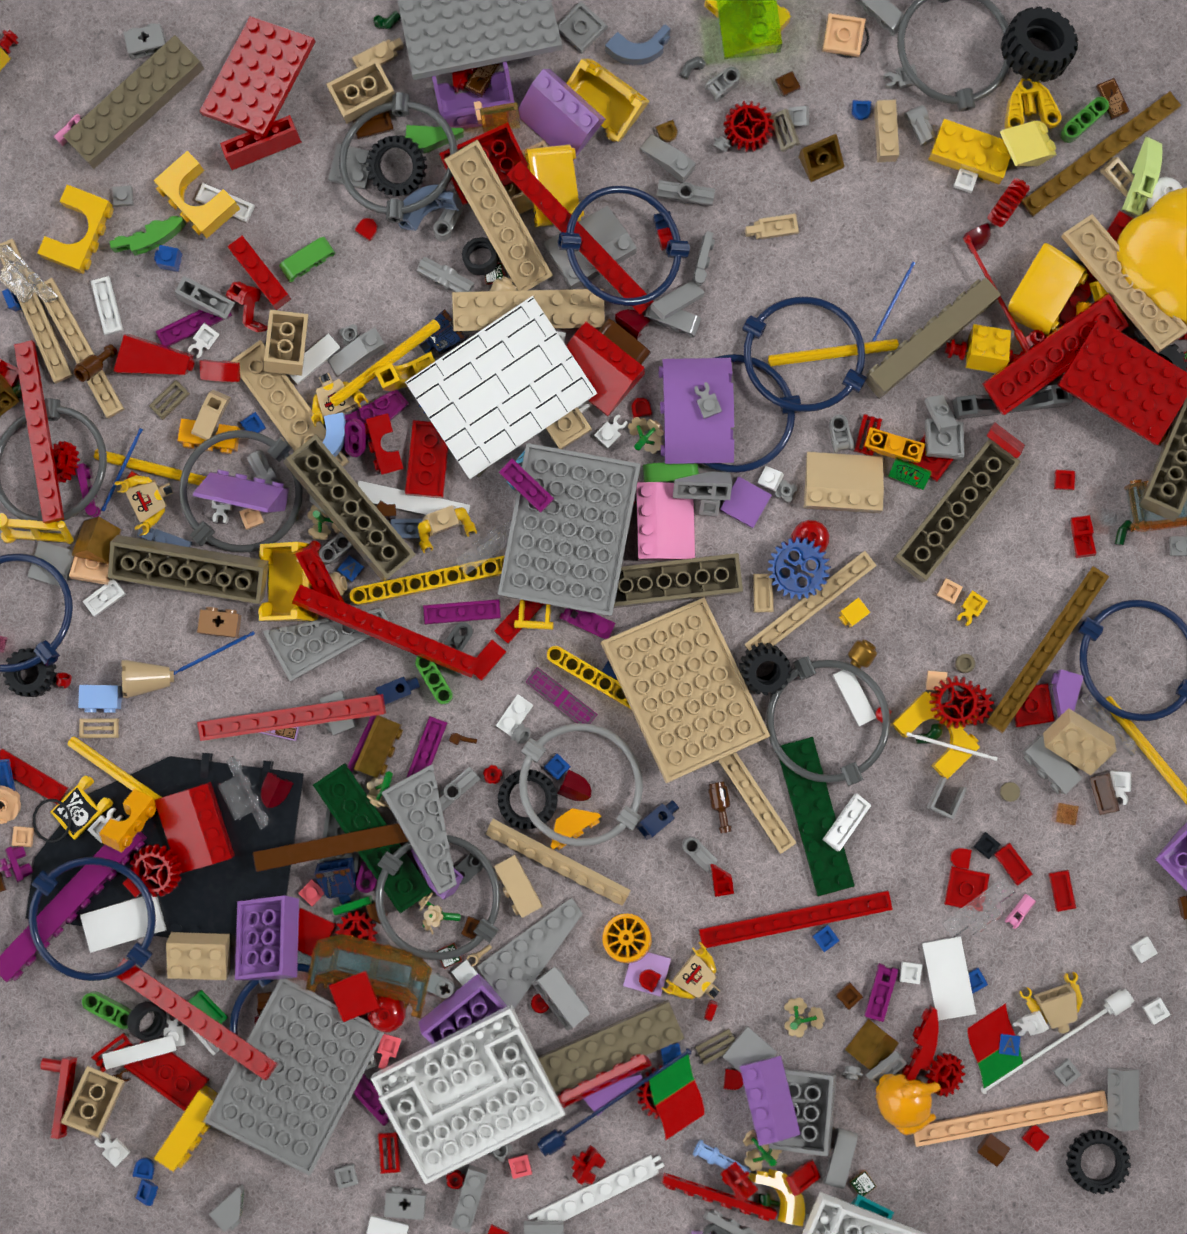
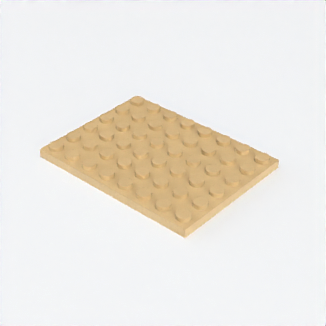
(685, 690)

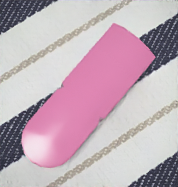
(59, 136)
(1022, 908)

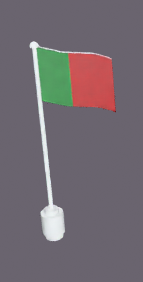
(986, 1034)

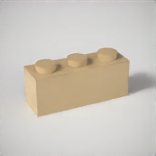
(886, 131)
(517, 886)

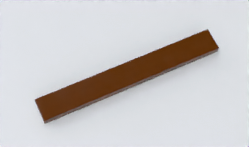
(328, 847)

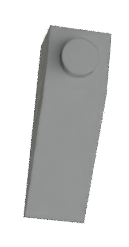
(669, 158)
(203, 298)
(357, 351)
(704, 486)

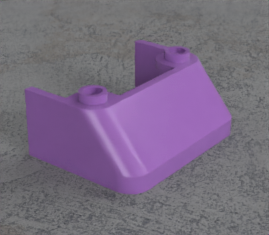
(460, 109)

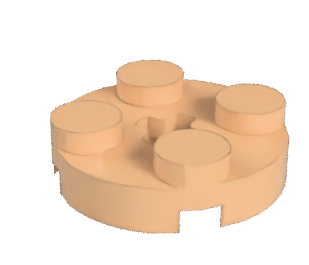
(12, 804)

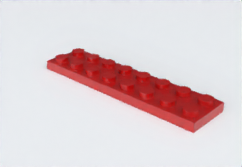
(1049, 357)

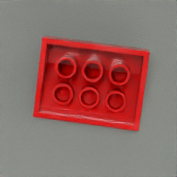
(501, 151)
(606, 367)
(195, 827)

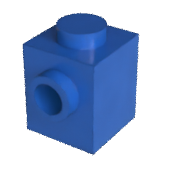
(168, 258)

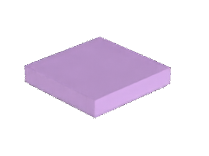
(650, 961)

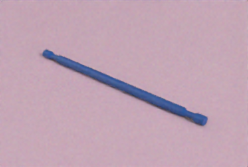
(893, 301)
(122, 469)
(215, 652)

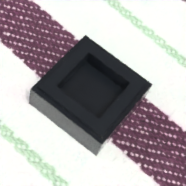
(986, 845)

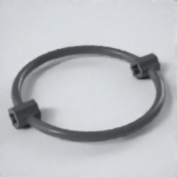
(964, 98)
(400, 107)
(53, 414)
(203, 532)
(850, 773)
(485, 929)

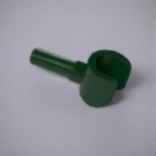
(765, 1200)

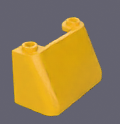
(608, 96)
(556, 171)
(1046, 289)
(284, 581)

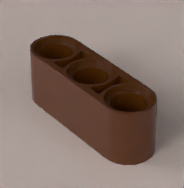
(625, 341)

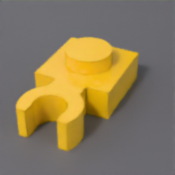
(973, 606)

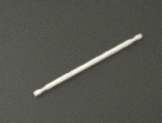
(951, 746)

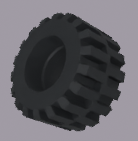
(772, 681)
(39, 686)

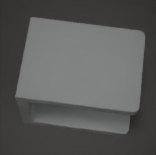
(955, 805)

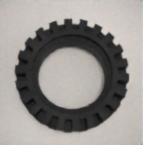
(416, 156)
(504, 799)
(1121, 1162)

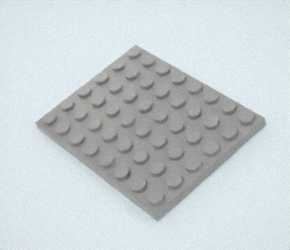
(475, 33)
(578, 543)
(309, 1088)

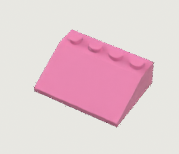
(663, 523)

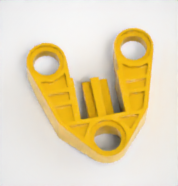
(1045, 104)

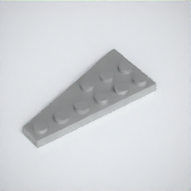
(313, 643)
(420, 816)
(522, 960)

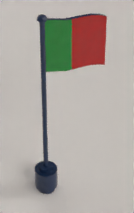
(673, 1095)

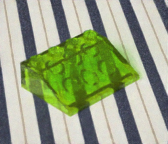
(749, 27)

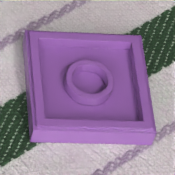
(745, 502)

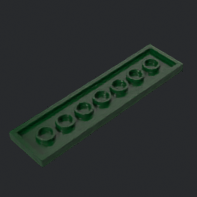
(355, 813)
(814, 819)

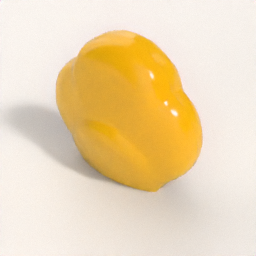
(1156, 253)

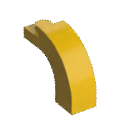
(394, 377)
(791, 1207)

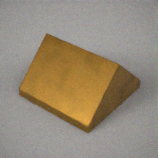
(822, 158)
(95, 540)
(871, 1045)

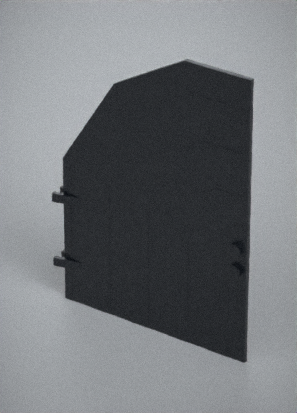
(204, 896)

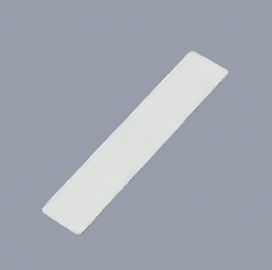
(139, 1052)

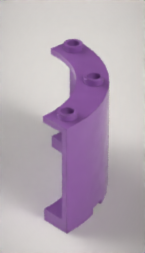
(687, 434)

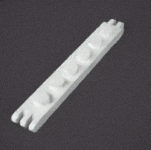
(600, 1190)

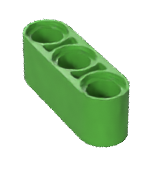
(1092, 116)
(306, 258)
(668, 472)
(440, 686)
(100, 1009)

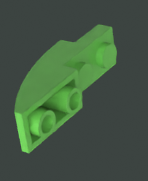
(156, 234)

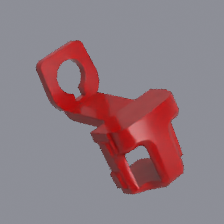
(246, 296)

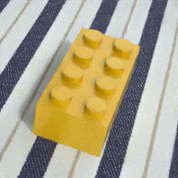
(971, 150)
(187, 1132)

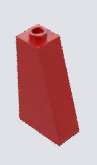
(145, 356)

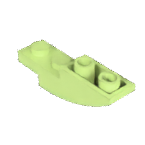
(1146, 174)

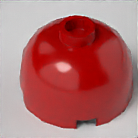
(813, 531)
(388, 1016)

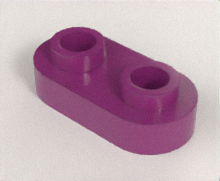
(354, 436)
(365, 873)

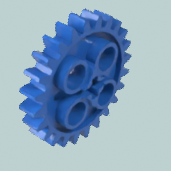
(791, 583)

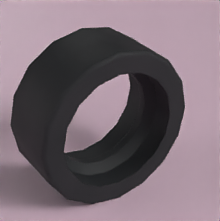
(481, 269)
(155, 1028)

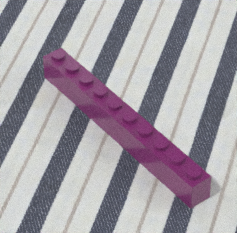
(64, 909)

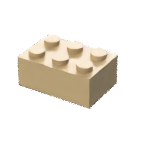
(361, 90)
(285, 342)
(1079, 741)
(198, 956)
(93, 1102)

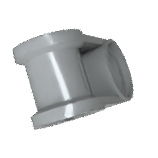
(720, 85)
(840, 435)
(435, 984)

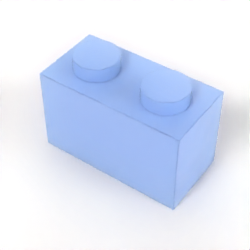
(100, 697)

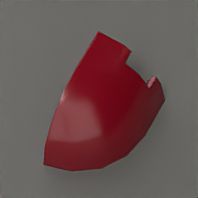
(979, 236)
(632, 322)
(575, 787)
(274, 790)

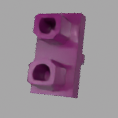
(13, 855)

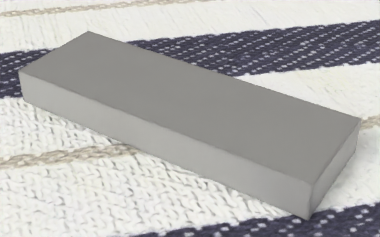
(677, 300)

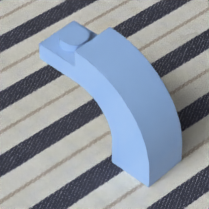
(335, 432)

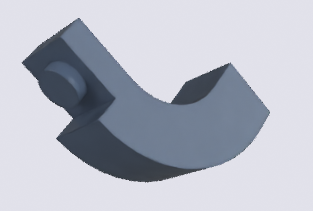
(638, 53)
(446, 200)

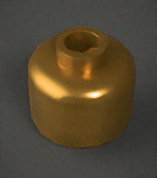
(862, 653)

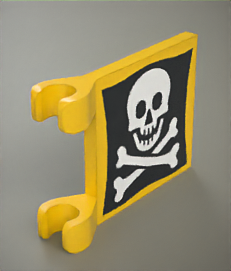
(81, 808)

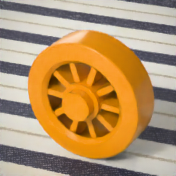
(626, 938)

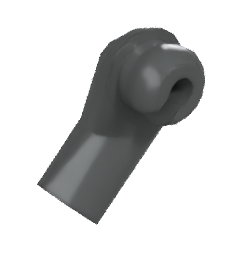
(691, 64)

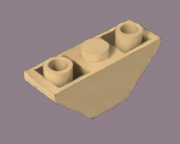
(210, 414)

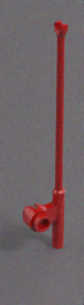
(1025, 342)

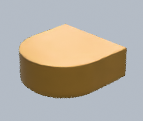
(667, 131)

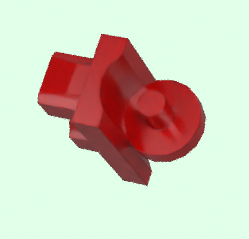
(585, 1163)
(739, 1182)

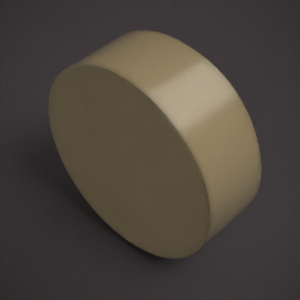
(965, 663)
(1010, 791)

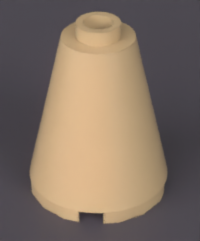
(144, 678)

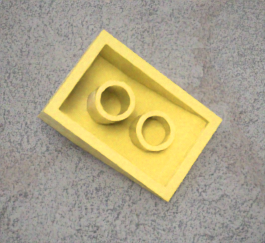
(1029, 144)

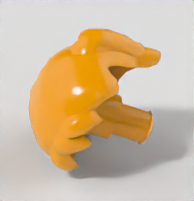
(905, 1102)

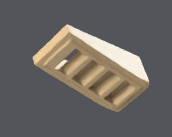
(1111, 175)

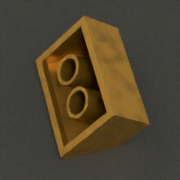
(379, 747)

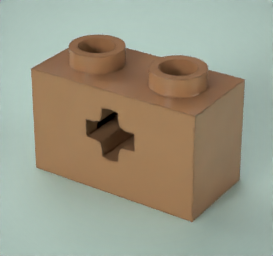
(208, 625)

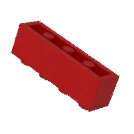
(252, 147)
(259, 272)

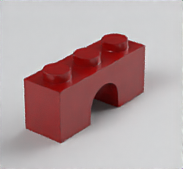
(376, 428)

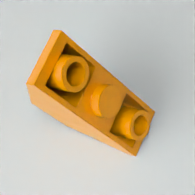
(894, 445)
(573, 823)

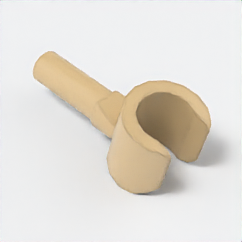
(478, 955)

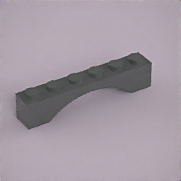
(982, 405)

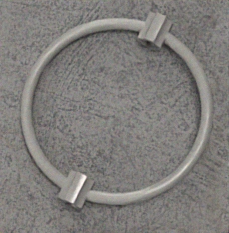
(535, 750)

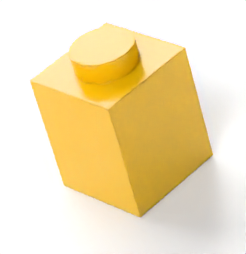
(853, 613)

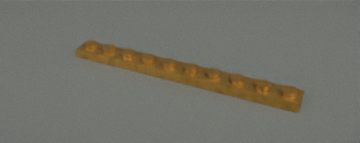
(1101, 154)
(1047, 649)

